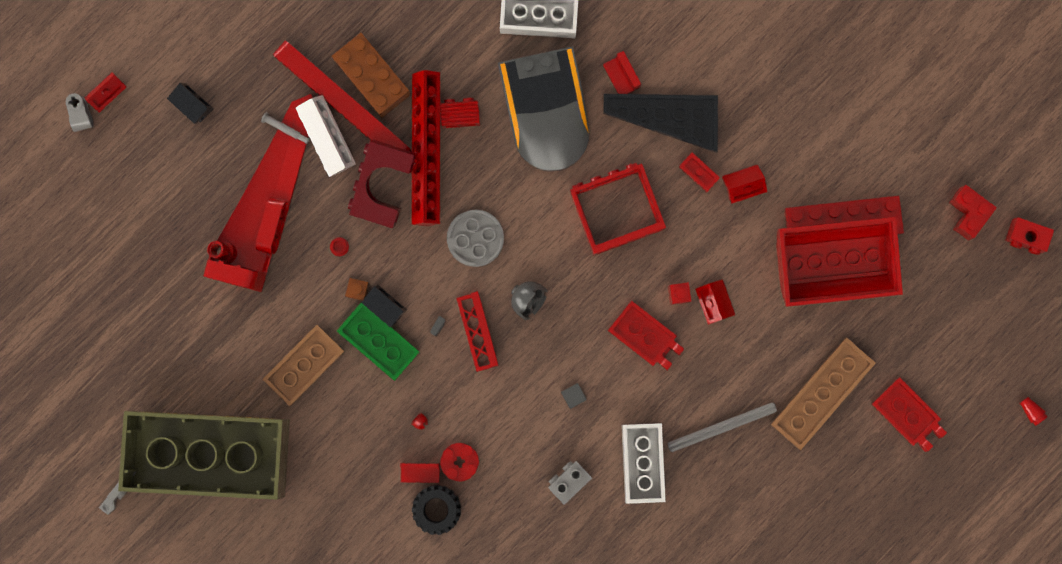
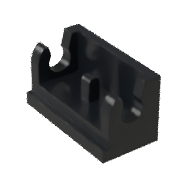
(190, 103)
(384, 305)

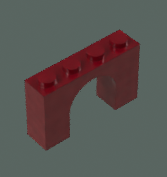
(364, 204)

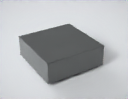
(437, 327)
(573, 396)

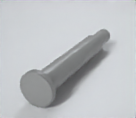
(284, 128)

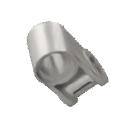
(78, 116)

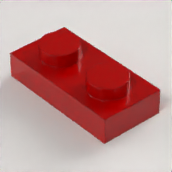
(105, 92)
(699, 172)

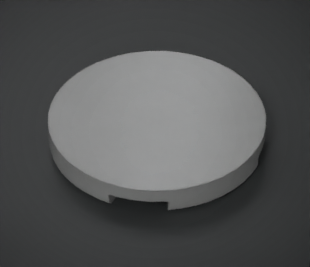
(475, 238)

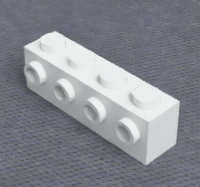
(325, 135)

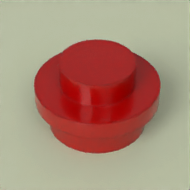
(339, 246)

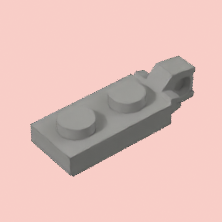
(110, 502)

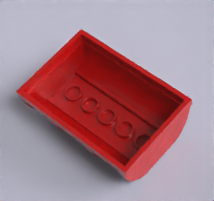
(839, 261)

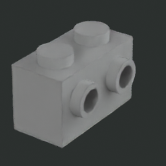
(569, 482)

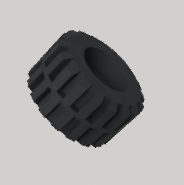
(426, 523)

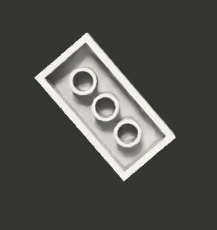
(539, 18)
(643, 463)

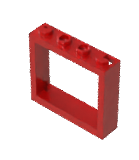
(615, 175)

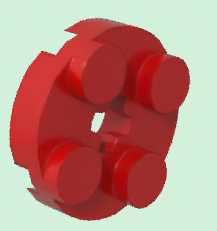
(468, 468)

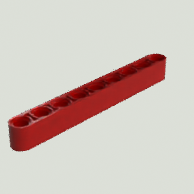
(336, 96)

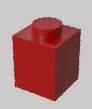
(679, 293)

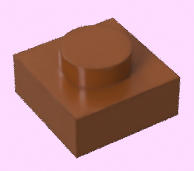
(356, 289)

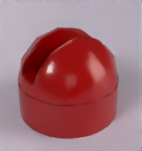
(419, 420)

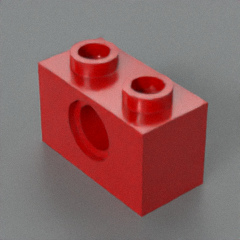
(1040, 236)

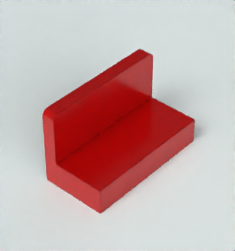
(622, 74)
(745, 183)
(715, 301)
(420, 472)

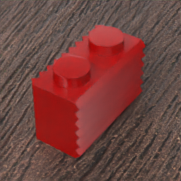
(459, 113)

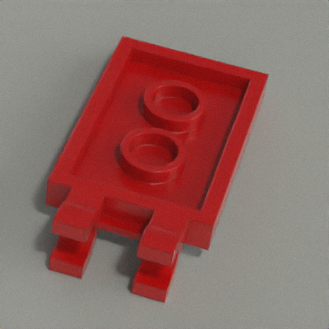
(645, 335)
(909, 414)

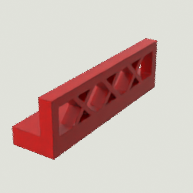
(484, 330)

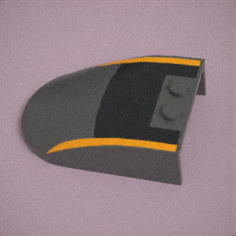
(546, 108)

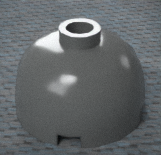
(528, 298)

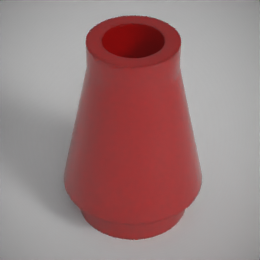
(1033, 411)

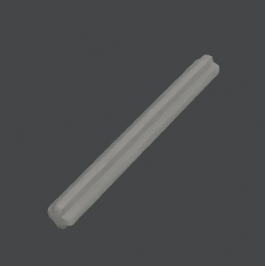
(722, 427)

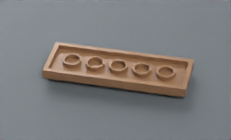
(823, 393)

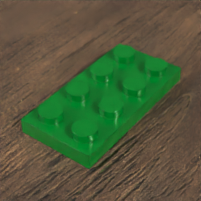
(378, 341)

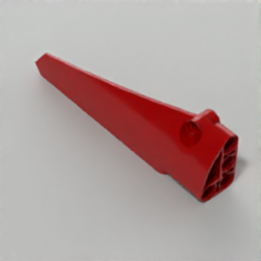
(261, 213)

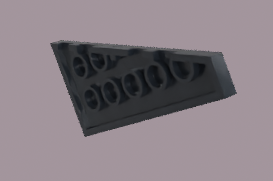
(677, 116)

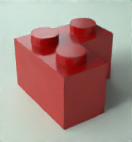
(975, 210)

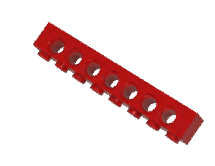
(427, 146)

